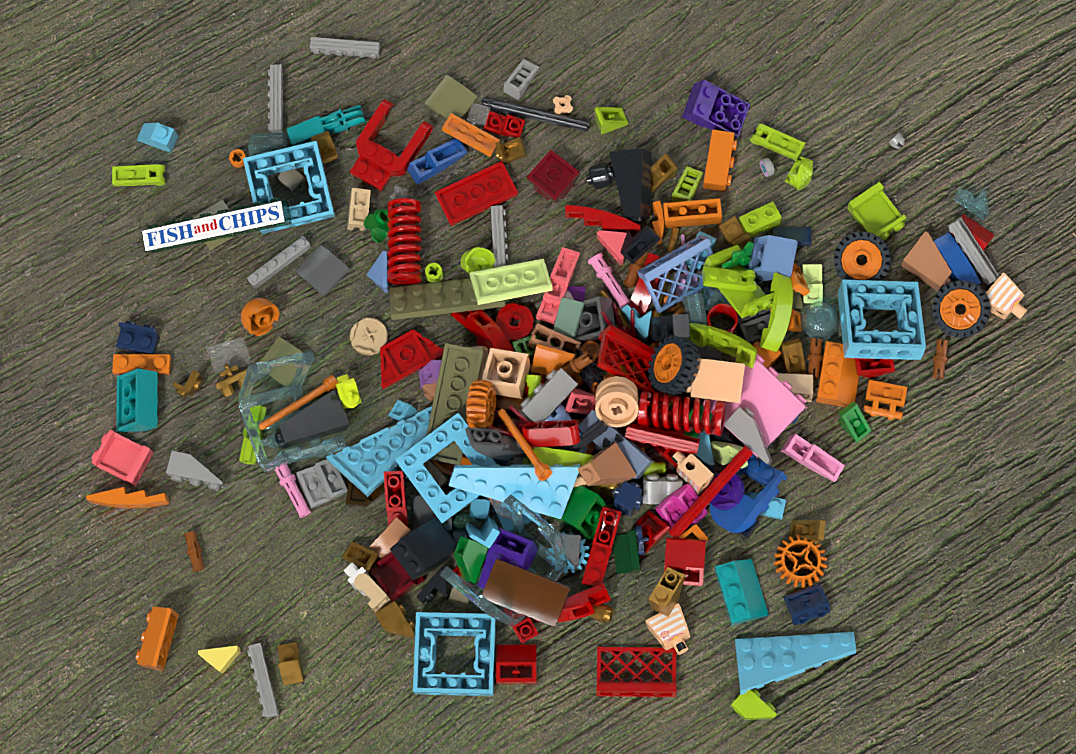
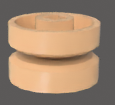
(616, 401)

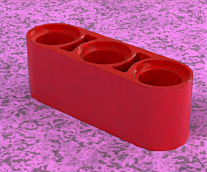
(551, 433)

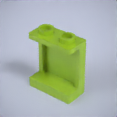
(876, 212)

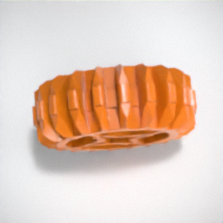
(481, 404)
(808, 564)

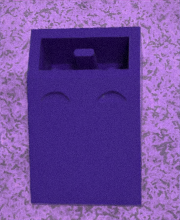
(715, 108)
(510, 549)

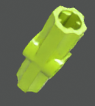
(247, 453)

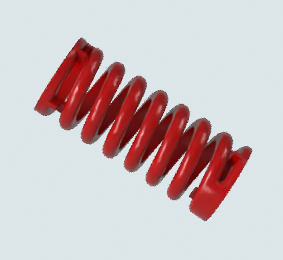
(408, 242)
(715, 427)

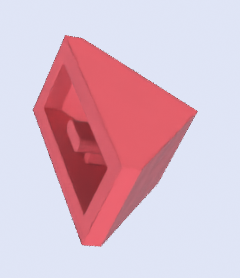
(613, 243)
(580, 402)

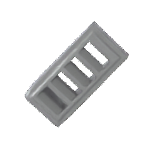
(515, 89)

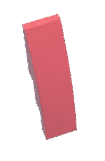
(560, 280)

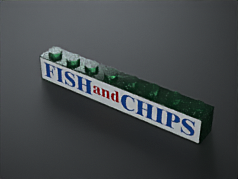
(216, 226)

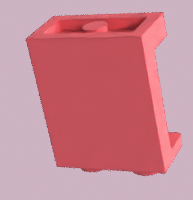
(122, 457)

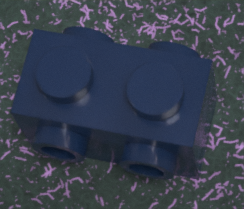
(628, 498)

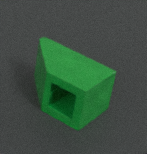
(470, 558)

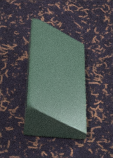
(568, 317)

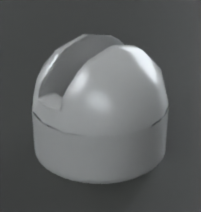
(894, 142)

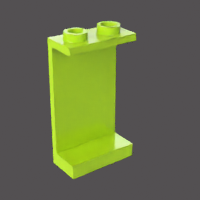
(742, 301)

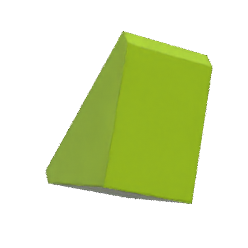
(610, 118)

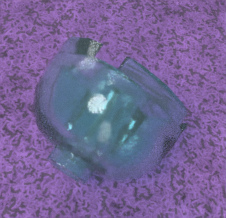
(820, 320)

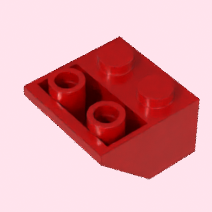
(687, 558)
(516, 664)

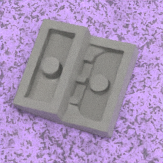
(321, 483)

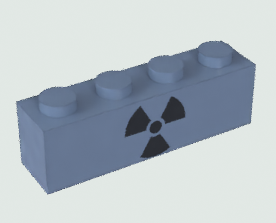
(636, 457)

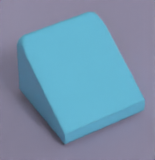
(402, 411)
(480, 509)

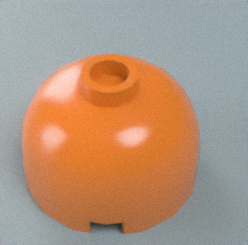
(259, 315)

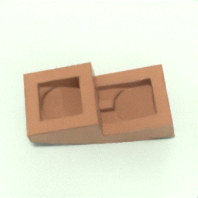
(389, 537)

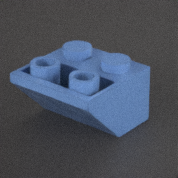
(772, 256)

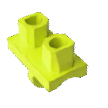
(348, 392)

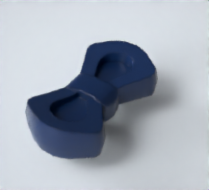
(641, 540)

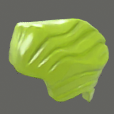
(800, 173)
(477, 260)

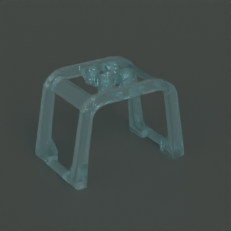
(302, 362)
(557, 560)

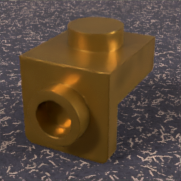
(326, 146)
(511, 150)
(193, 383)

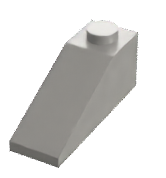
(748, 431)

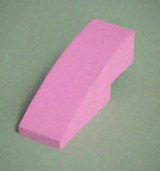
(812, 457)

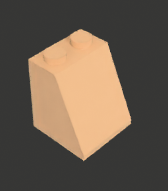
(717, 381)

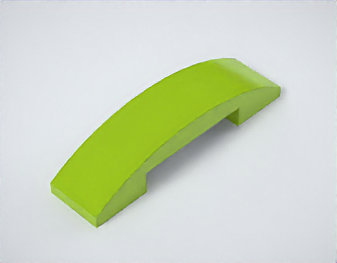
(780, 313)
(723, 341)
(557, 456)

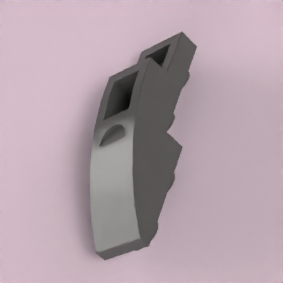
(493, 445)

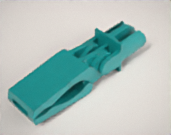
(303, 131)

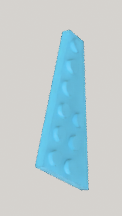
(377, 453)
(499, 482)
(784, 656)

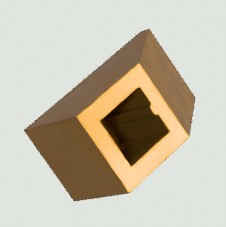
(667, 592)
(394, 622)

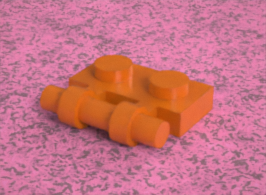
(888, 394)

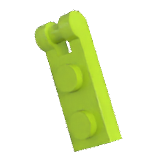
(778, 142)
(138, 175)
(729, 279)

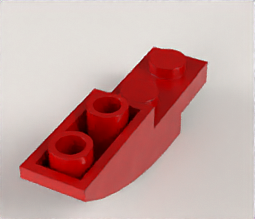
(484, 328)
(395, 496)
(601, 547)
(582, 603)

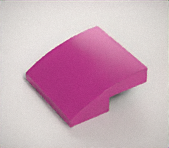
(677, 504)

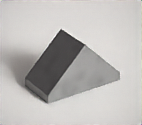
(572, 548)

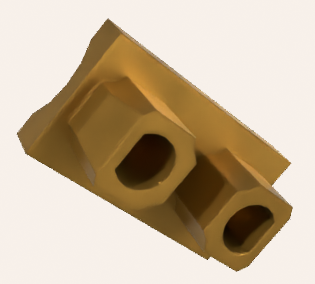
(225, 385)

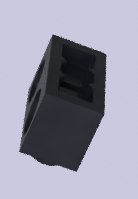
(669, 326)

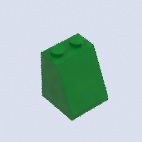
(583, 512)

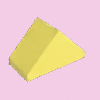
(220, 657)

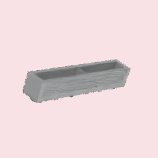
(345, 47)
(276, 98)
(499, 236)
(973, 250)
(278, 262)
(263, 680)

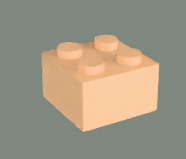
(507, 372)

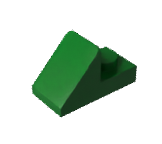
(854, 422)

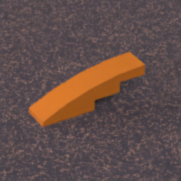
(121, 499)

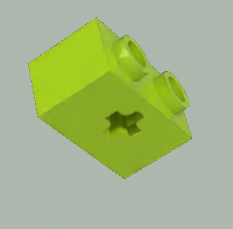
(760, 220)

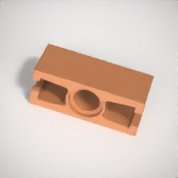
(551, 335)

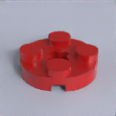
(519, 313)

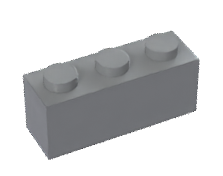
(547, 396)

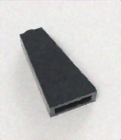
(633, 182)
(314, 422)

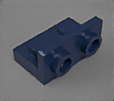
(137, 338)
(807, 604)

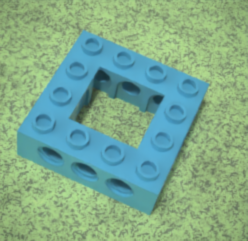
(286, 159)
(883, 295)
(412, 464)
(454, 624)

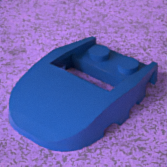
(745, 513)

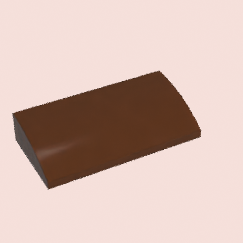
(525, 592)

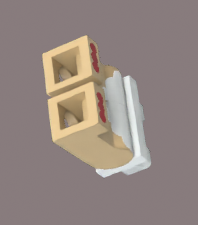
(367, 587)

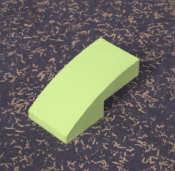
(813, 277)
(725, 452)

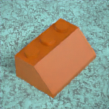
(837, 377)
(157, 638)

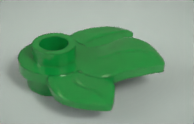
(377, 224)
(740, 257)

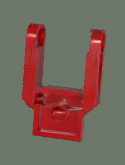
(379, 164)

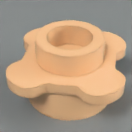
(567, 108)

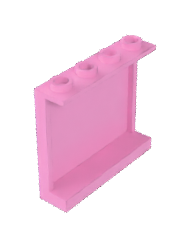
(768, 399)

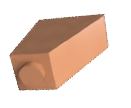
(927, 263)
(607, 467)

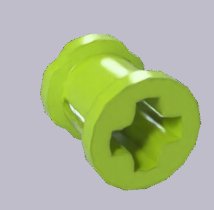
(437, 269)

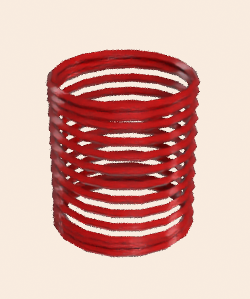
(726, 310)

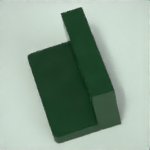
(626, 553)

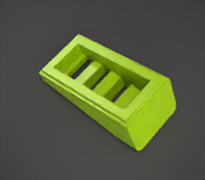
(680, 195)

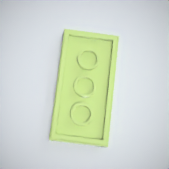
(510, 281)

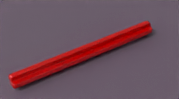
(709, 494)

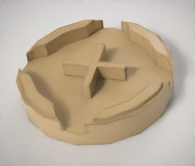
(368, 336)

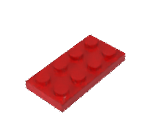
(476, 193)

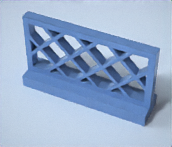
(669, 262)

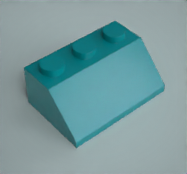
(136, 401)
(741, 591)

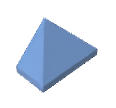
(378, 272)

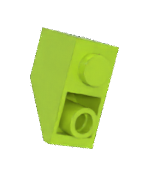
(751, 707)

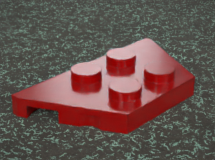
(406, 356)

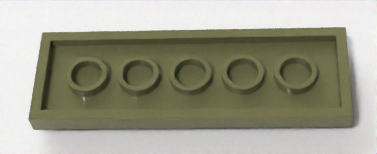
(435, 299)
(457, 371)

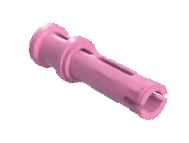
(604, 272)
(287, 480)

